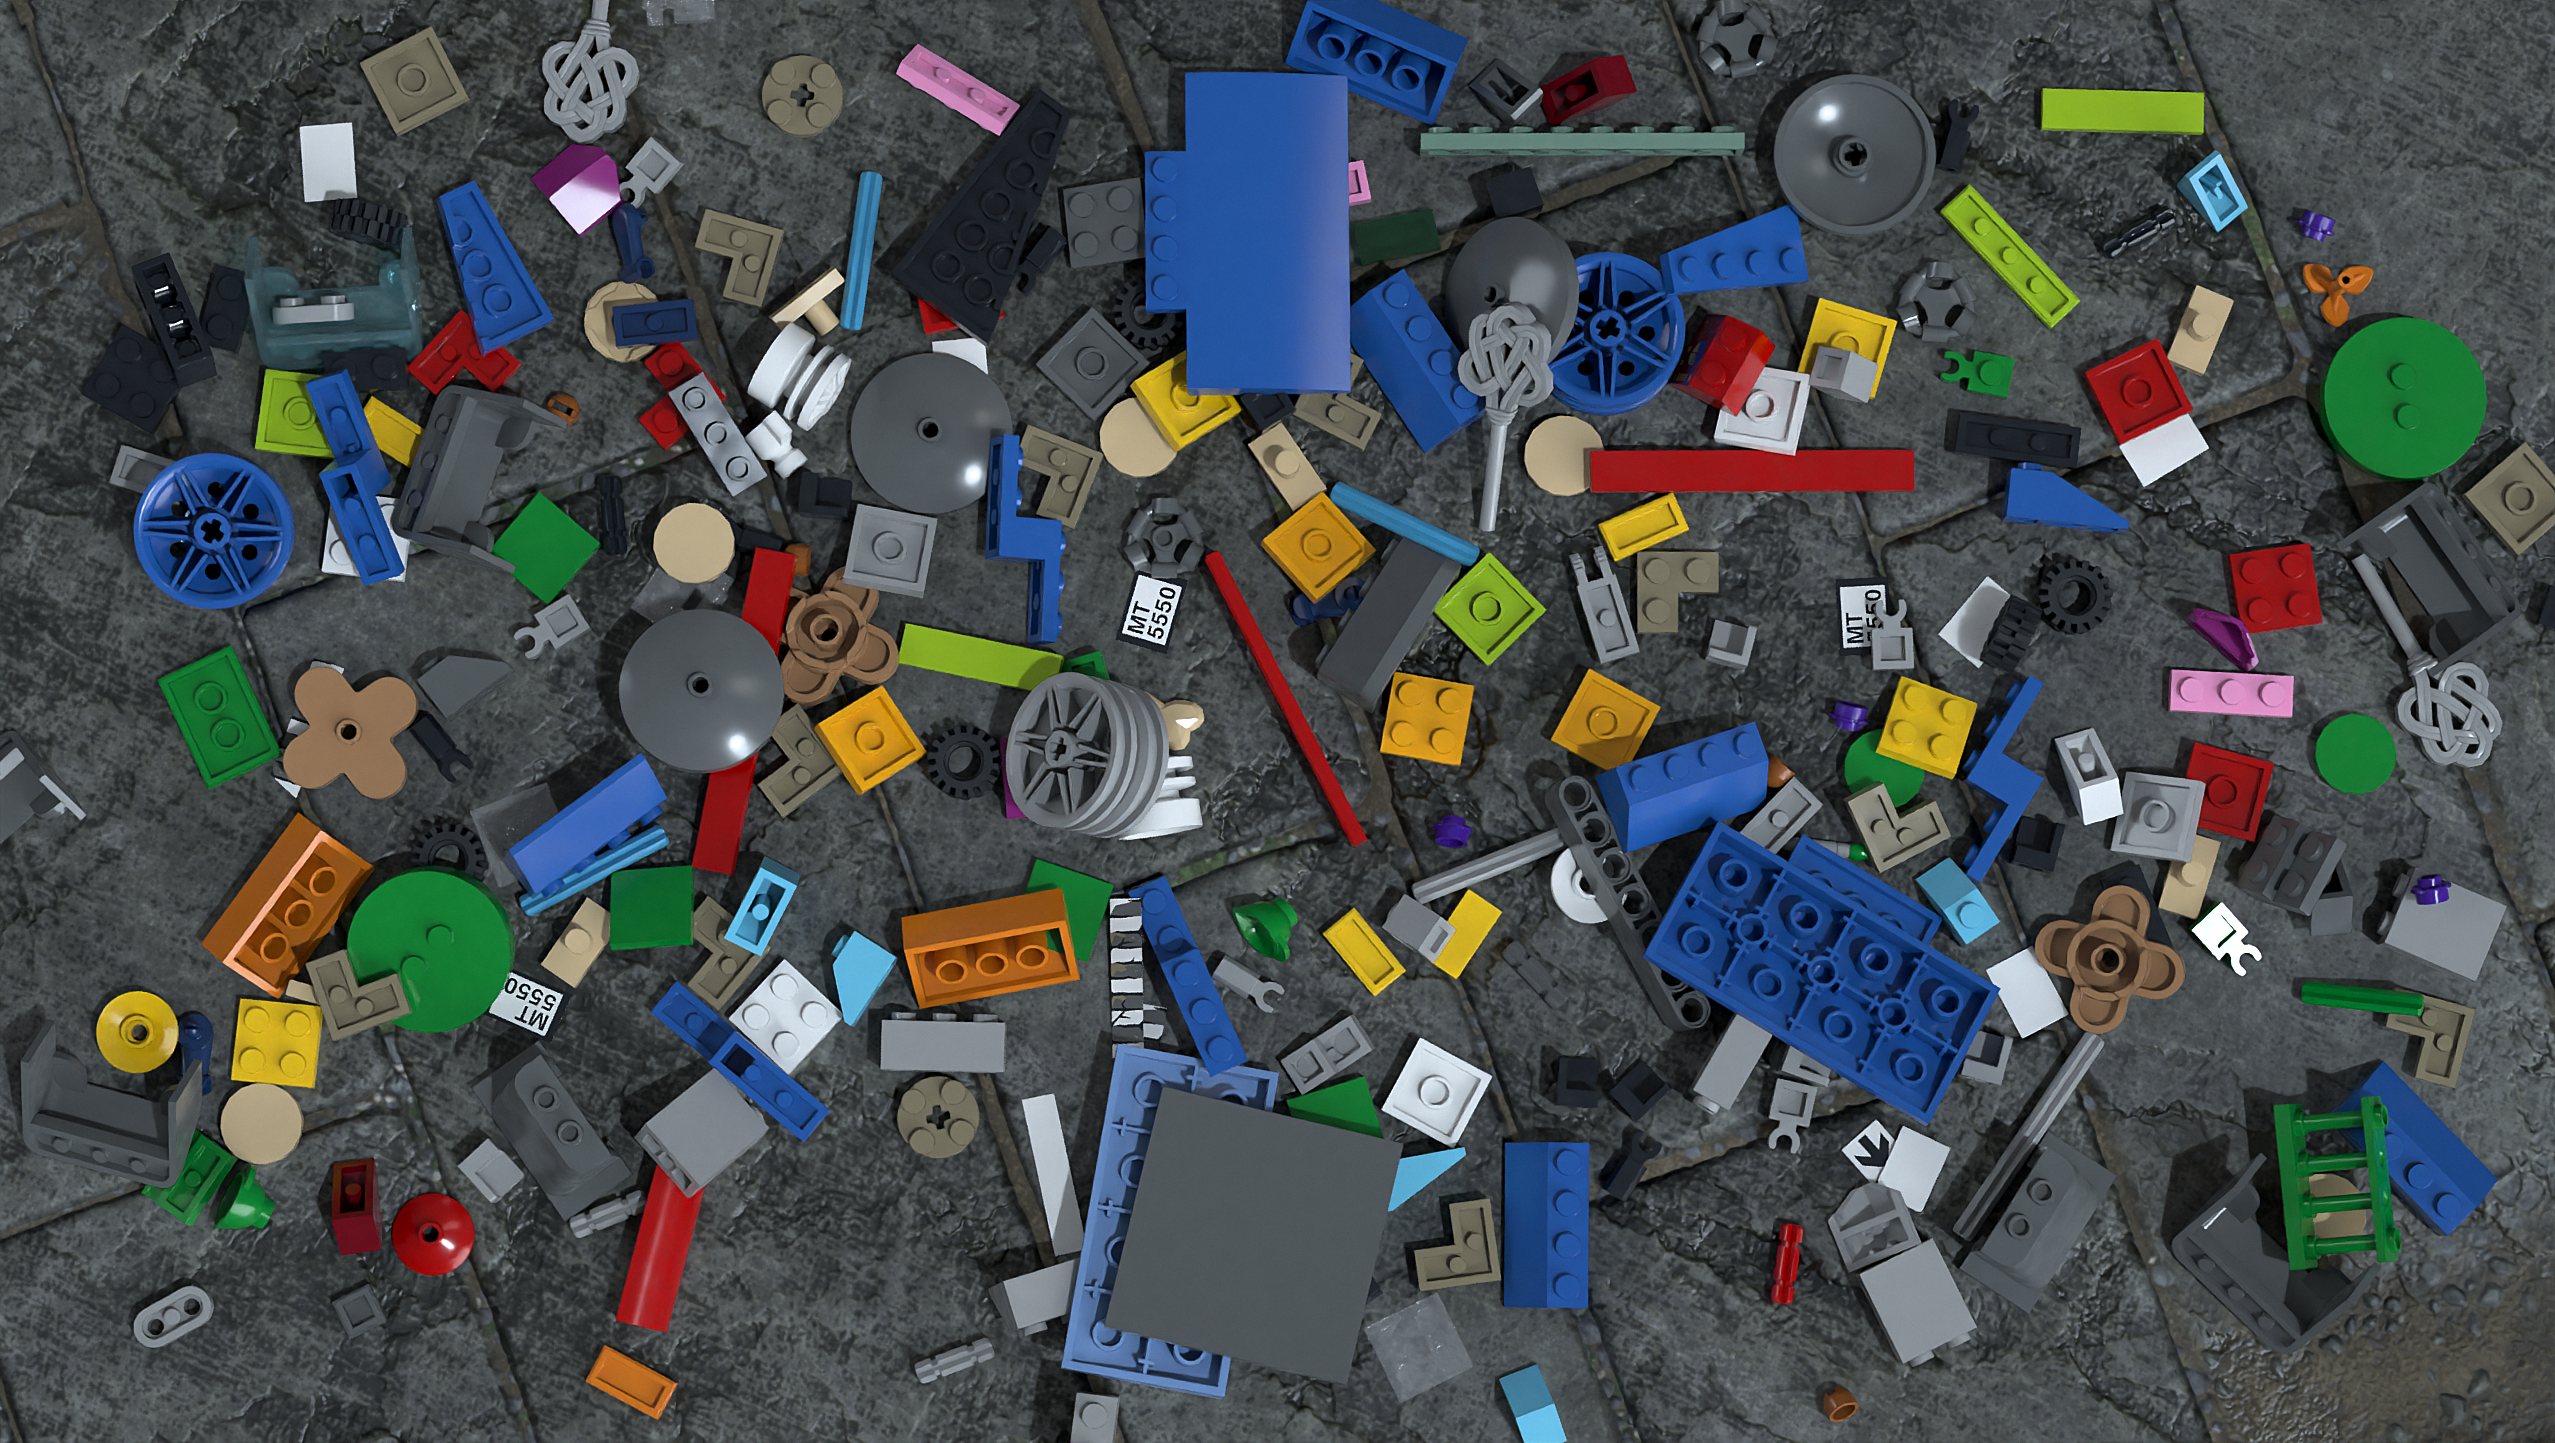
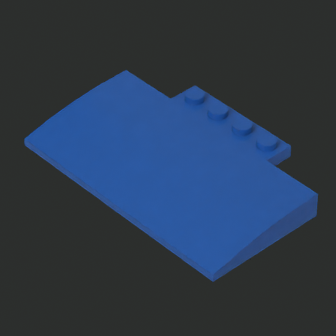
(1256, 233)
(1825, 965)

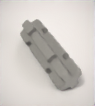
(608, 1214)
(954, 1360)

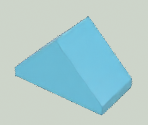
(2213, 191)
(1532, 1406)

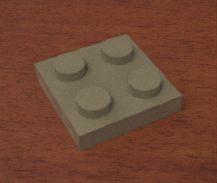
(414, 81)
(2516, 499)

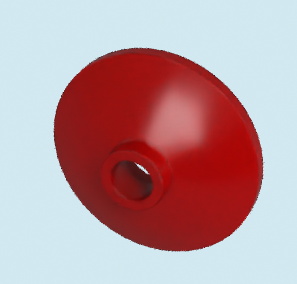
(453, 1240)

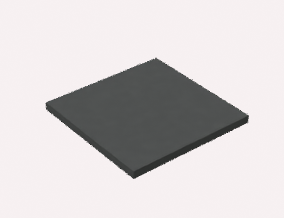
(1254, 1236)

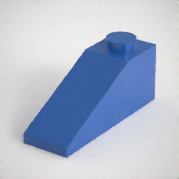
(2049, 500)

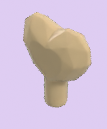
(1180, 719)

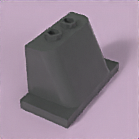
(551, 1132)
(2039, 1223)

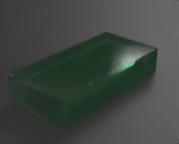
(1396, 237)

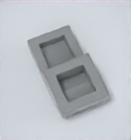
(1327, 1054)

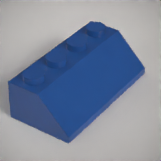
(1381, 51)
(1413, 361)
(1686, 787)
(586, 827)
(2424, 1157)
(1546, 1224)

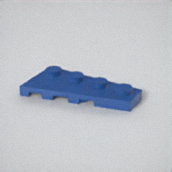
(1745, 256)
(492, 276)

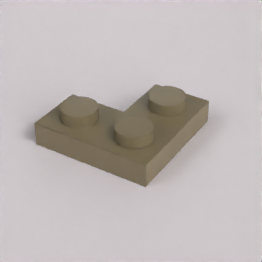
(751, 248)
(1339, 414)
(1070, 471)
(1663, 577)
(809, 764)
(1894, 836)
(728, 964)
(351, 1007)
(2444, 1038)
(1471, 1257)

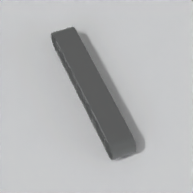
(1611, 891)

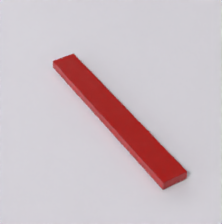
(1751, 471)
(1285, 699)
(730, 789)

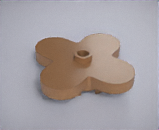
(856, 651)
(367, 759)
(2079, 950)

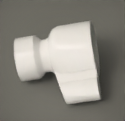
(772, 442)

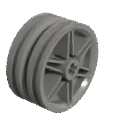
(1087, 755)

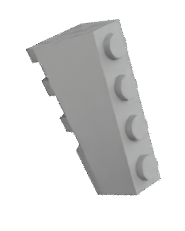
(1036, 1297)

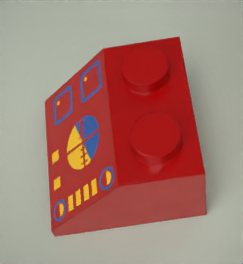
(1722, 362)

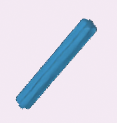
(861, 250)
(1404, 524)
(607, 863)

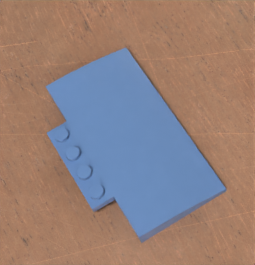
(1124, 1141)

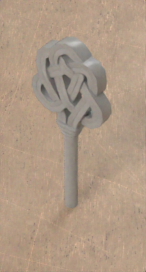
(596, 111)
(1491, 371)
(2452, 741)

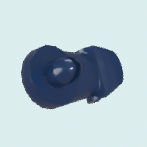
(627, 229)
(1333, 604)
(196, 1042)

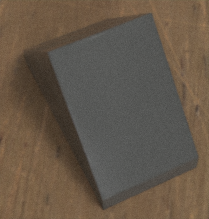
(1507, 93)

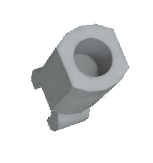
(1245, 982)

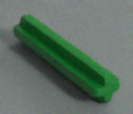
(2362, 998)

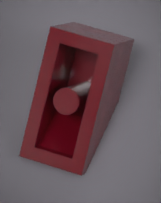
(1587, 89)
(356, 1207)

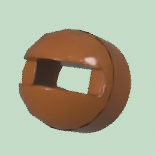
(568, 401)
(803, 552)
(1778, 772)
(1839, 1404)

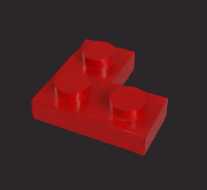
(458, 349)
(669, 366)

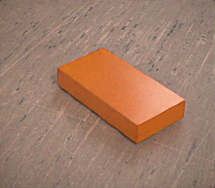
(631, 1382)

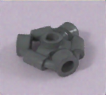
(1735, 39)
(1936, 303)
(1164, 539)

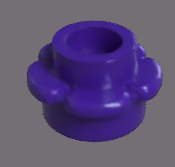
(2316, 225)
(1849, 715)
(1452, 832)
(2431, 889)

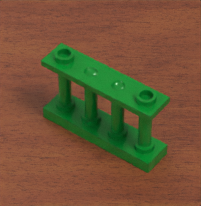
(2303, 1206)

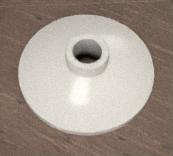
(1569, 896)

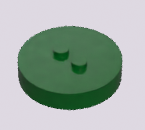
(2402, 399)
(443, 940)

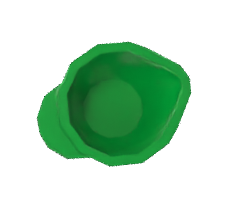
(1267, 926)
(244, 1203)

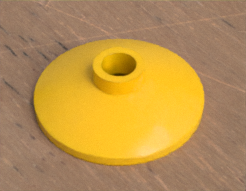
(117, 1027)

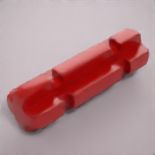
(1786, 1263)

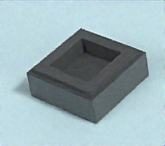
(360, 1311)

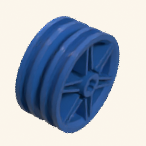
(1654, 361)
(185, 576)

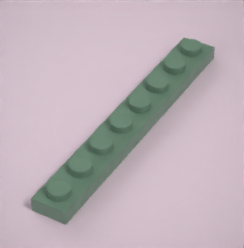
(1564, 142)

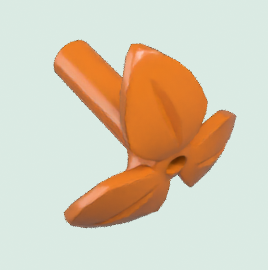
(2351, 281)

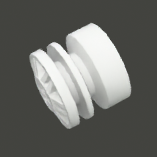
(797, 375)
(1170, 812)

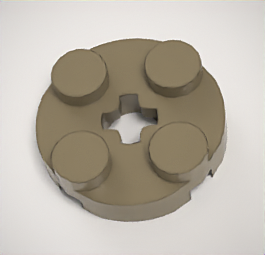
(787, 78)
(919, 1104)

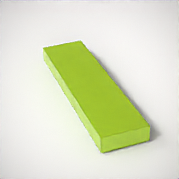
(2122, 111)
(2009, 257)
(977, 658)

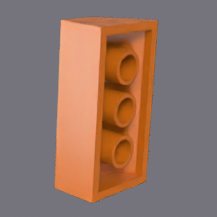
(287, 906)
(972, 952)

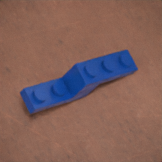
(355, 477)
(1024, 540)
(2001, 778)
(1188, 977)
(740, 1061)

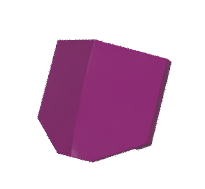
(581, 186)
(2227, 635)

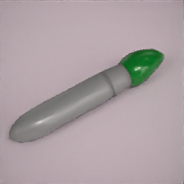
(1854, 851)

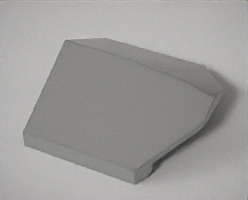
(1872, 1226)

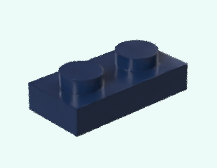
(655, 323)

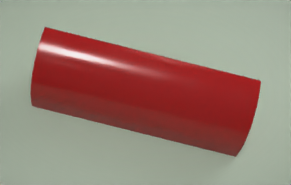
(659, 1254)

